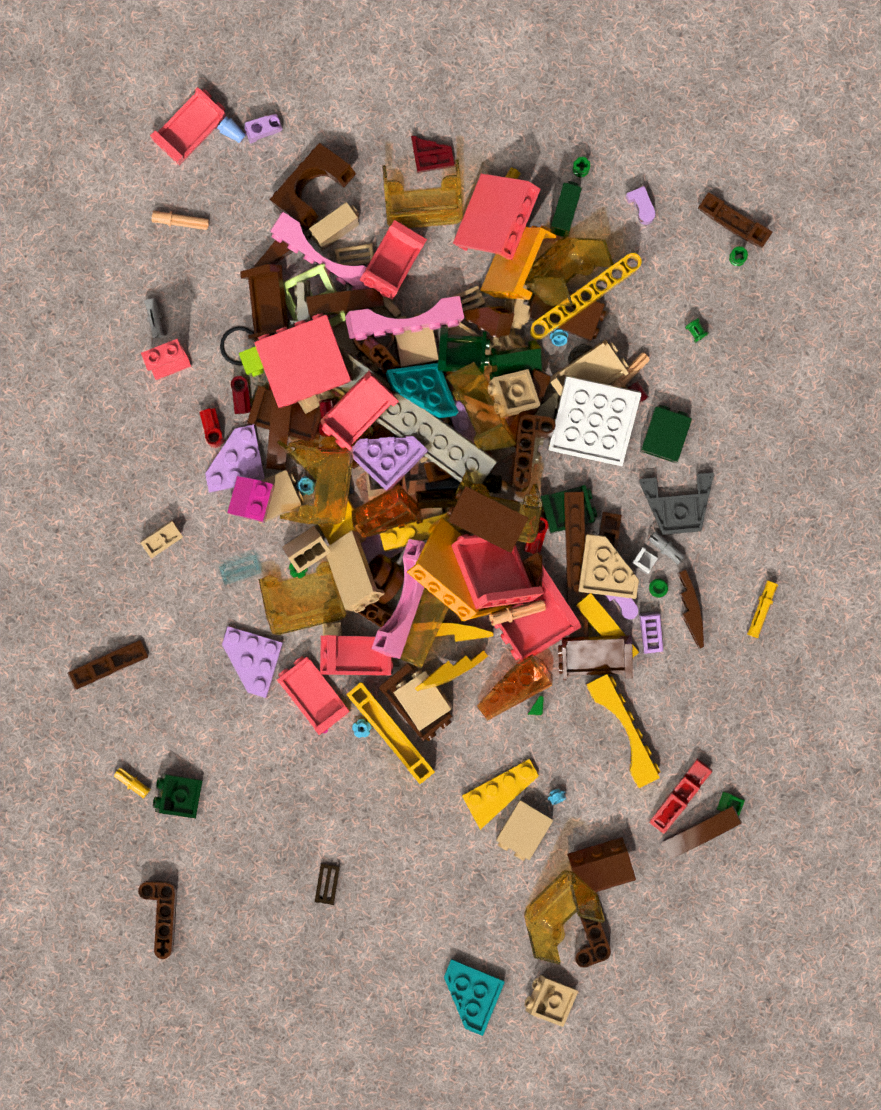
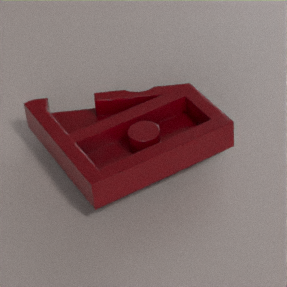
(431, 156)

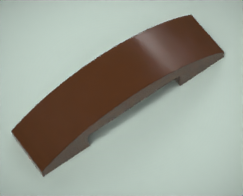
(734, 221)

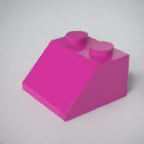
(251, 499)

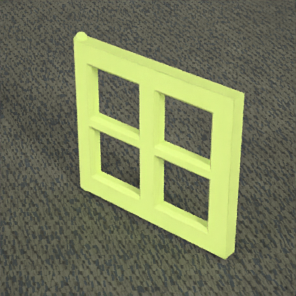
(320, 269)

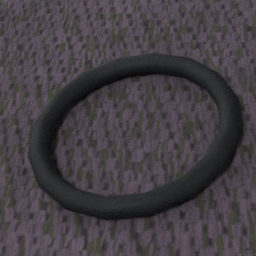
(223, 340)

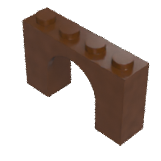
(318, 163)

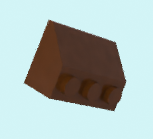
(603, 865)

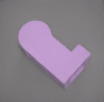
(262, 127)
(643, 205)
(628, 608)

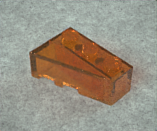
(385, 512)

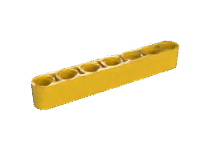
(591, 288)

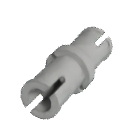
(154, 318)
(666, 547)

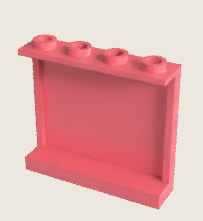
(497, 215)
(302, 360)
(493, 573)
(542, 629)

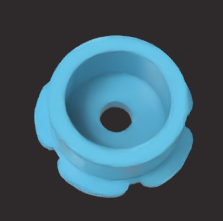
(559, 337)
(300, 486)
(361, 733)
(556, 796)

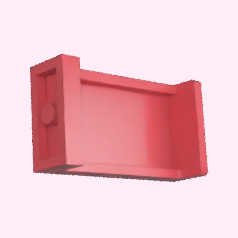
(189, 126)
(393, 260)
(166, 359)
(357, 410)
(352, 656)
(313, 694)

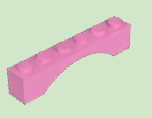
(290, 232)
(367, 323)
(393, 635)

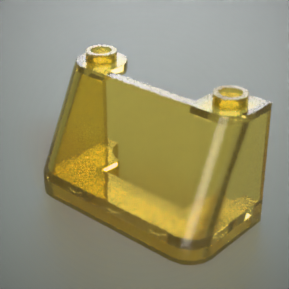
(301, 601)

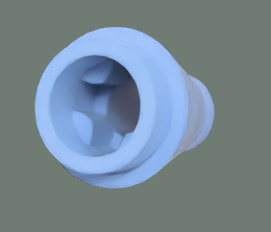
(230, 129)

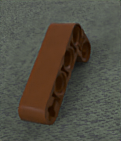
(380, 356)
(527, 453)
(162, 919)
(594, 943)

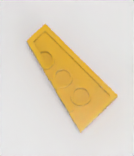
(498, 792)

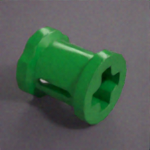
(576, 169)
(738, 250)
(697, 337)

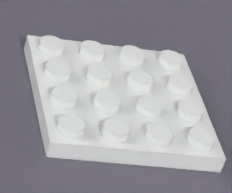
(594, 420)

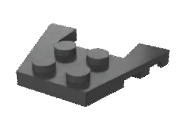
(681, 512)

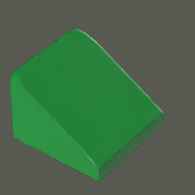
(537, 708)
(728, 800)

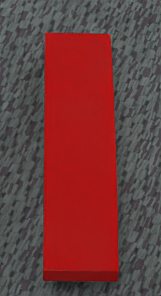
(680, 796)

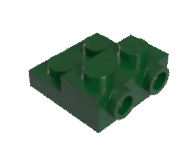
(177, 796)

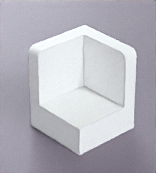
(644, 561)

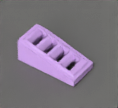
(646, 616)

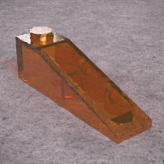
(517, 685)

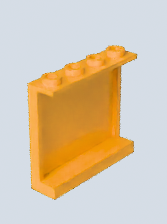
(506, 276)
(440, 572)

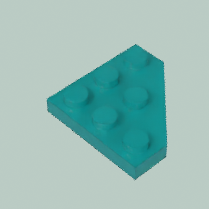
(425, 388)
(473, 994)

